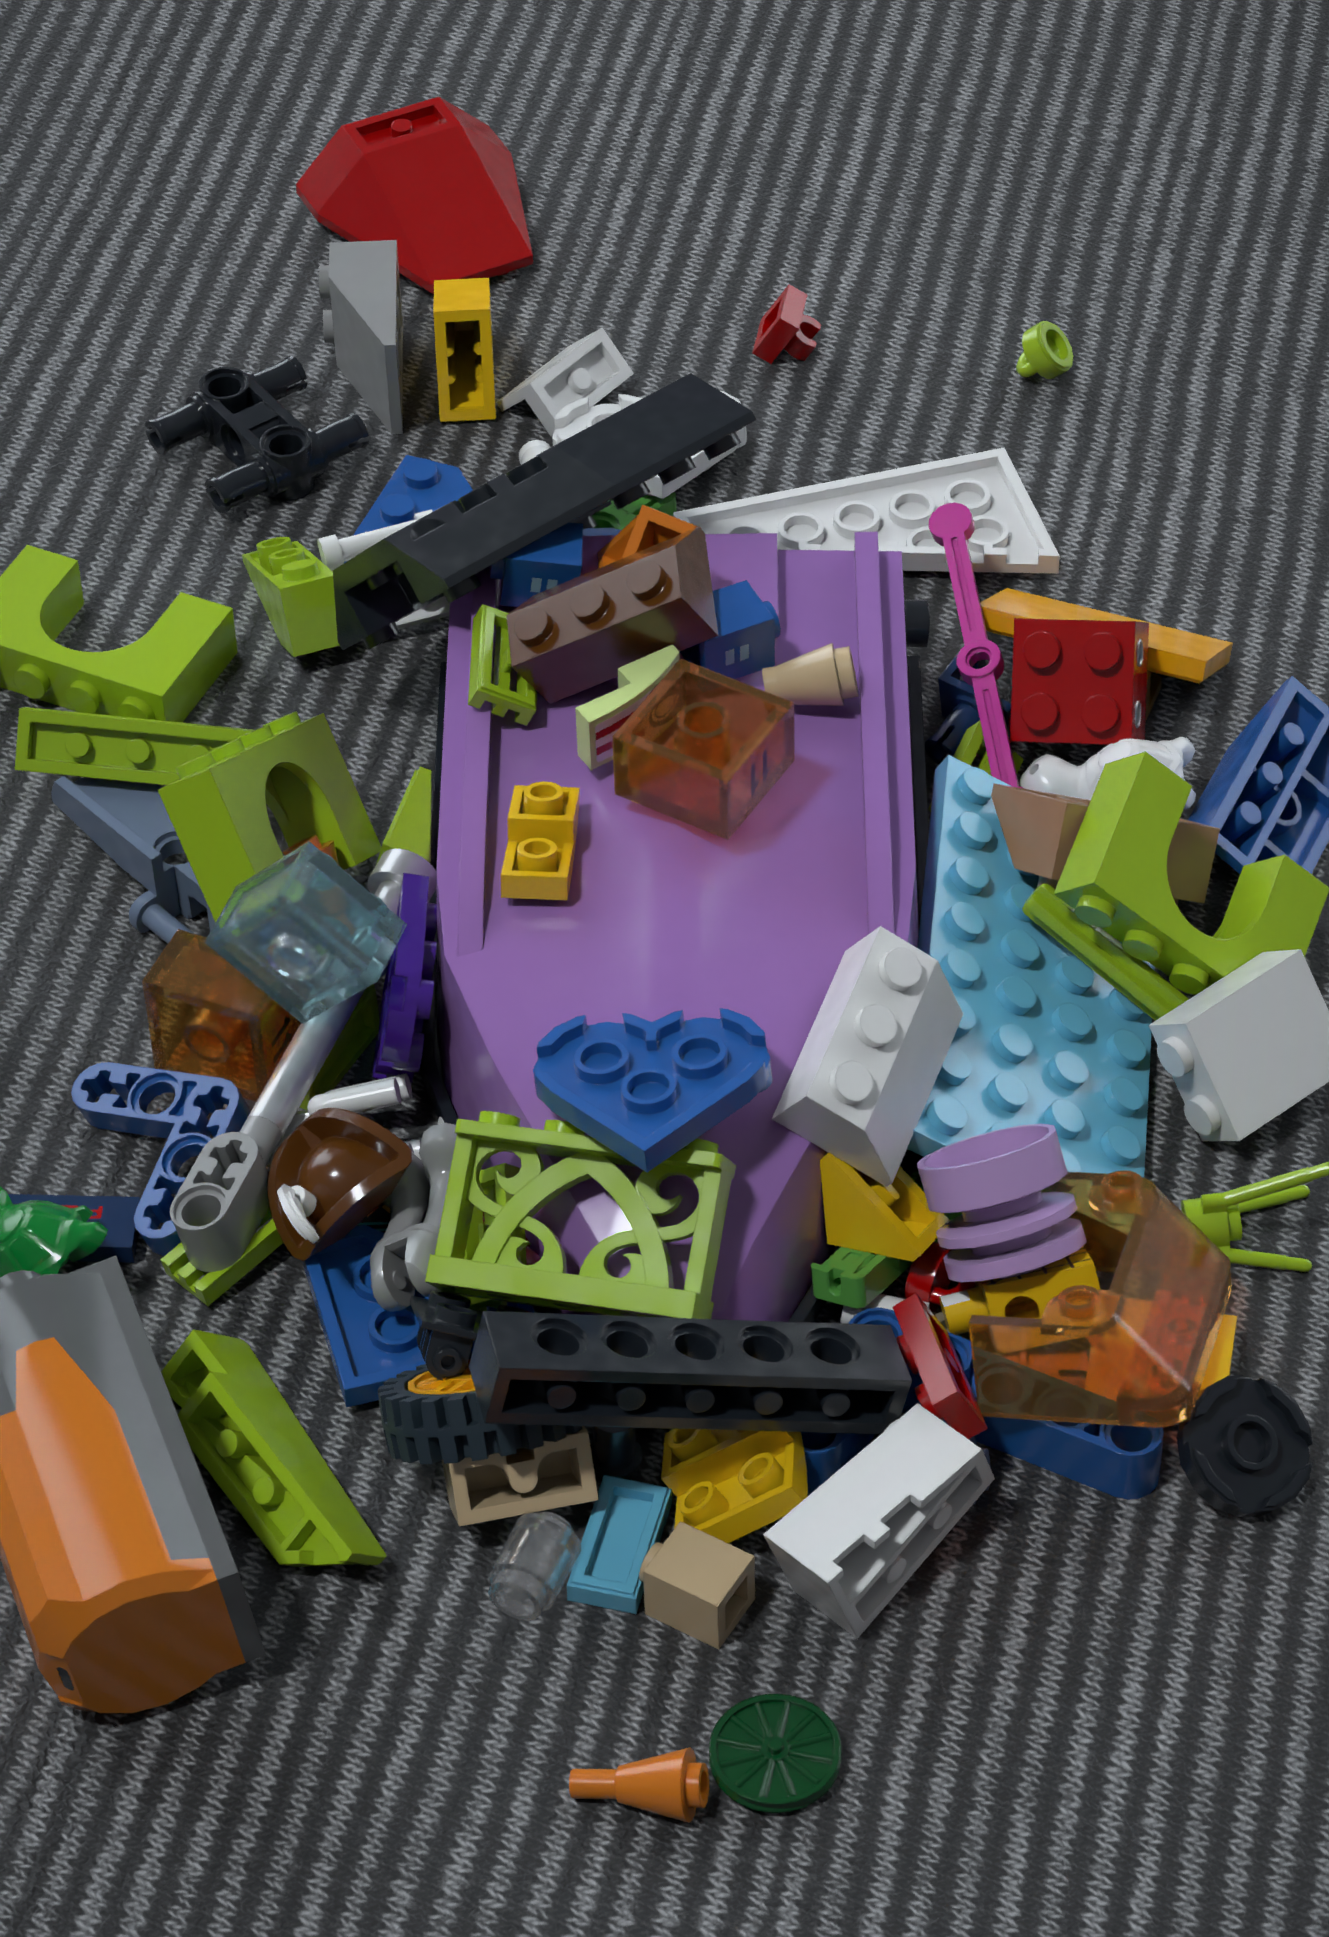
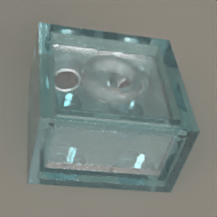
(306, 933)

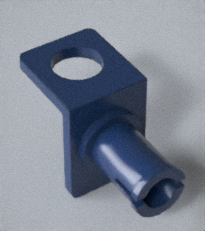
(960, 711)

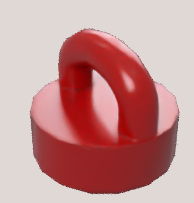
(930, 1278)

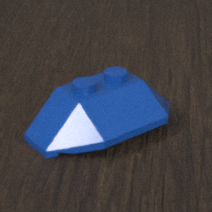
(1273, 784)

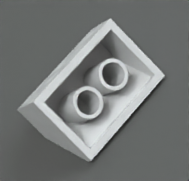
(872, 1055)

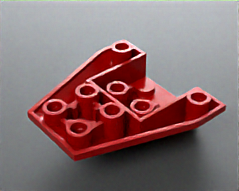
(429, 183)

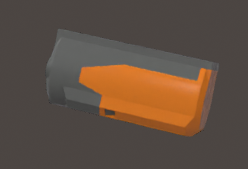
(105, 1504)

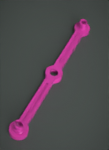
(952, 527)

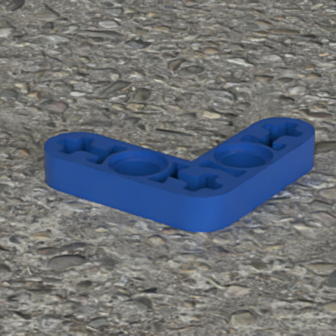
(182, 1123)

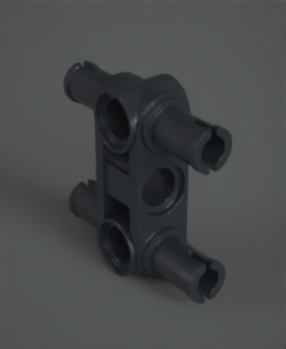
(257, 434)

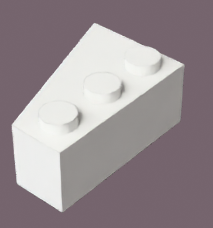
(879, 1518)

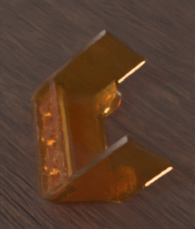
(1118, 1351)

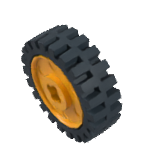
(443, 1420)

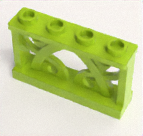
(496, 1264)

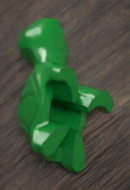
(44, 1235)

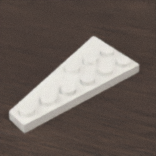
(898, 507)

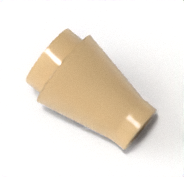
(814, 678)

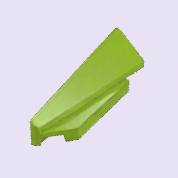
(264, 1455)

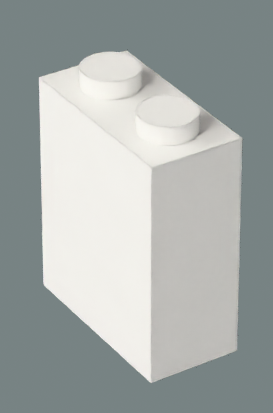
(1247, 1045)

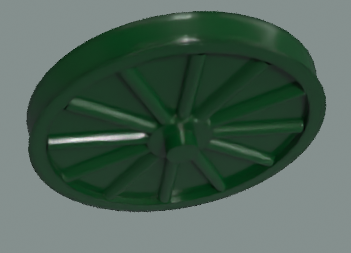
(775, 1753)

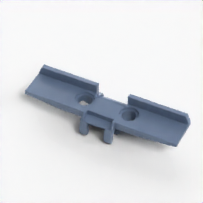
(138, 835)

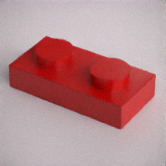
(932, 1355)

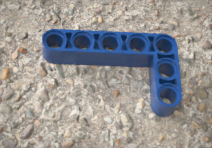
(1101, 1456)

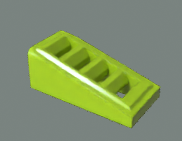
(412, 821)

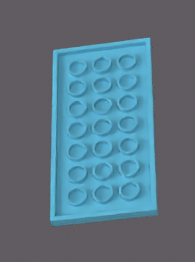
(1037, 1023)

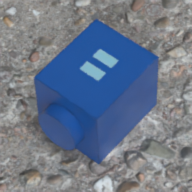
(540, 565)
(744, 634)

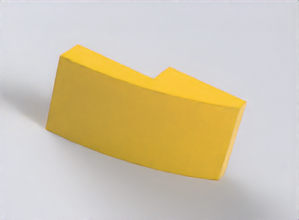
(540, 841)

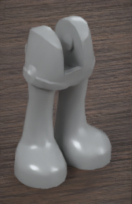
(416, 1210)

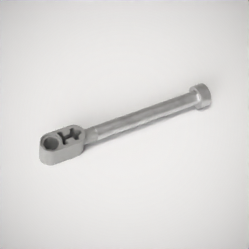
(229, 1181)

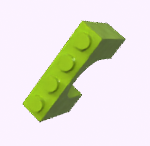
(148, 679)
(224, 797)
(1122, 885)

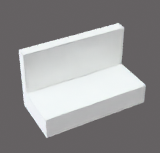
(579, 371)

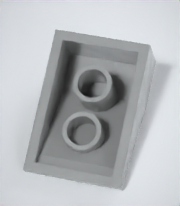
(367, 323)

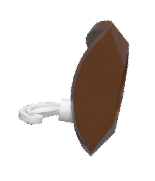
(332, 1178)

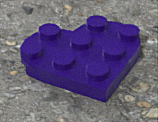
(407, 984)

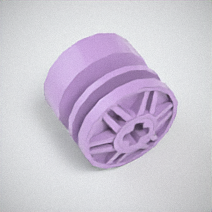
(1004, 1217)

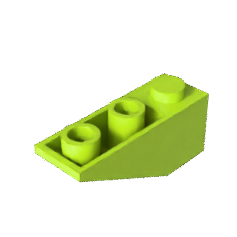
(295, 594)

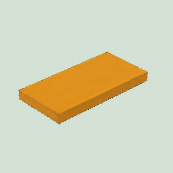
(1169, 649)

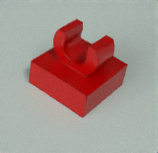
(786, 328)

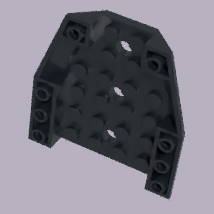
(516, 508)

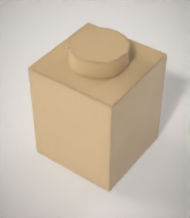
(698, 1584)

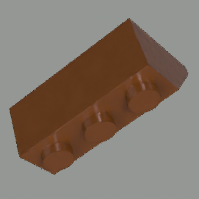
(614, 617)

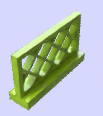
(112, 745)

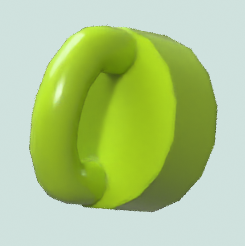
(1044, 351)

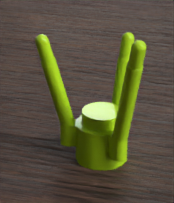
(1220, 1216)

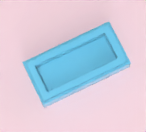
(615, 1542)

